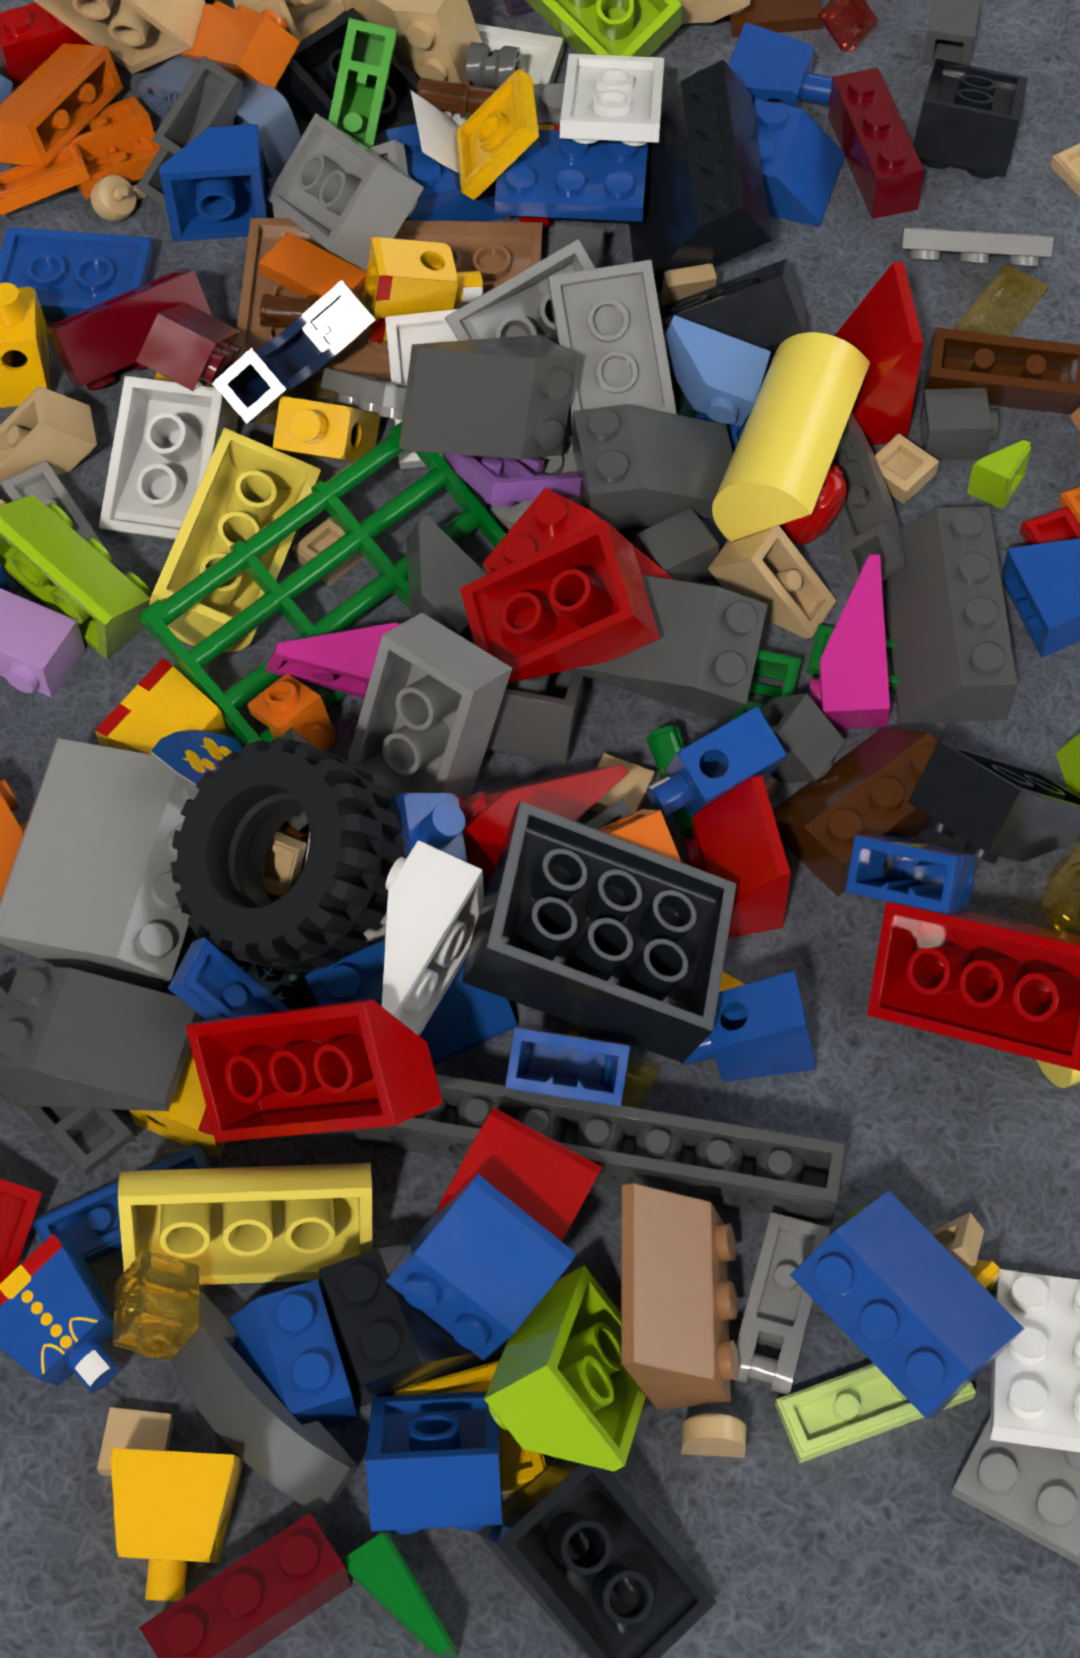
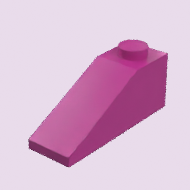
(332, 660)
(853, 667)

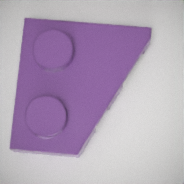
(511, 480)

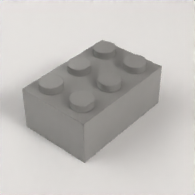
(428, 710)

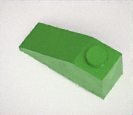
(362, 79)

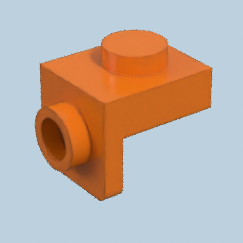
(294, 705)

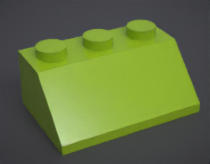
(71, 573)
(565, 1381)

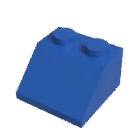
(796, 163)
(215, 184)
(442, 189)
(480, 1267)
(295, 1353)
(433, 1463)

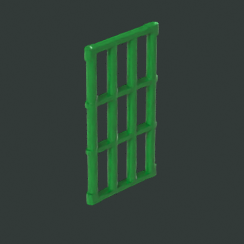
(281, 595)

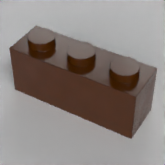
(1013, 369)

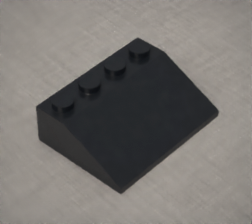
(702, 178)
(602, 934)

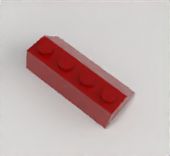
(980, 981)
(311, 1071)

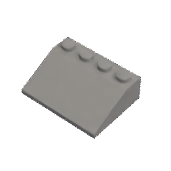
(96, 866)

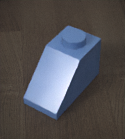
(715, 370)

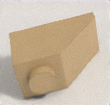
(48, 430)
(775, 572)

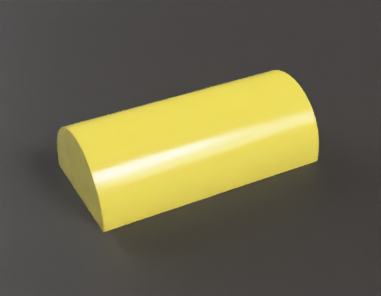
(790, 435)
(236, 498)
(249, 1219)

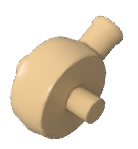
(114, 198)

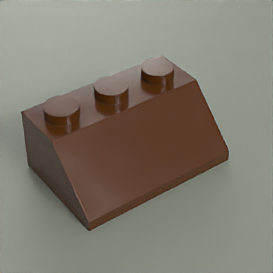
(857, 796)

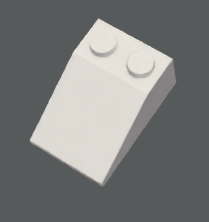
(160, 454)
(428, 930)

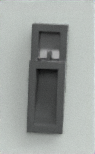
(205, 102)

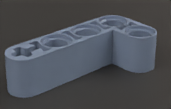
(257, 105)

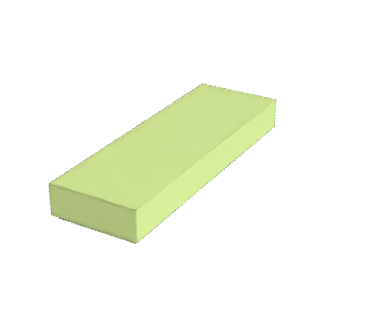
(847, 1411)

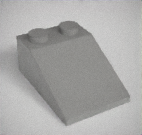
(343, 192)
(519, 304)

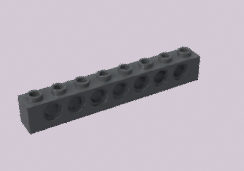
(641, 1147)

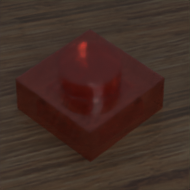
(847, 22)

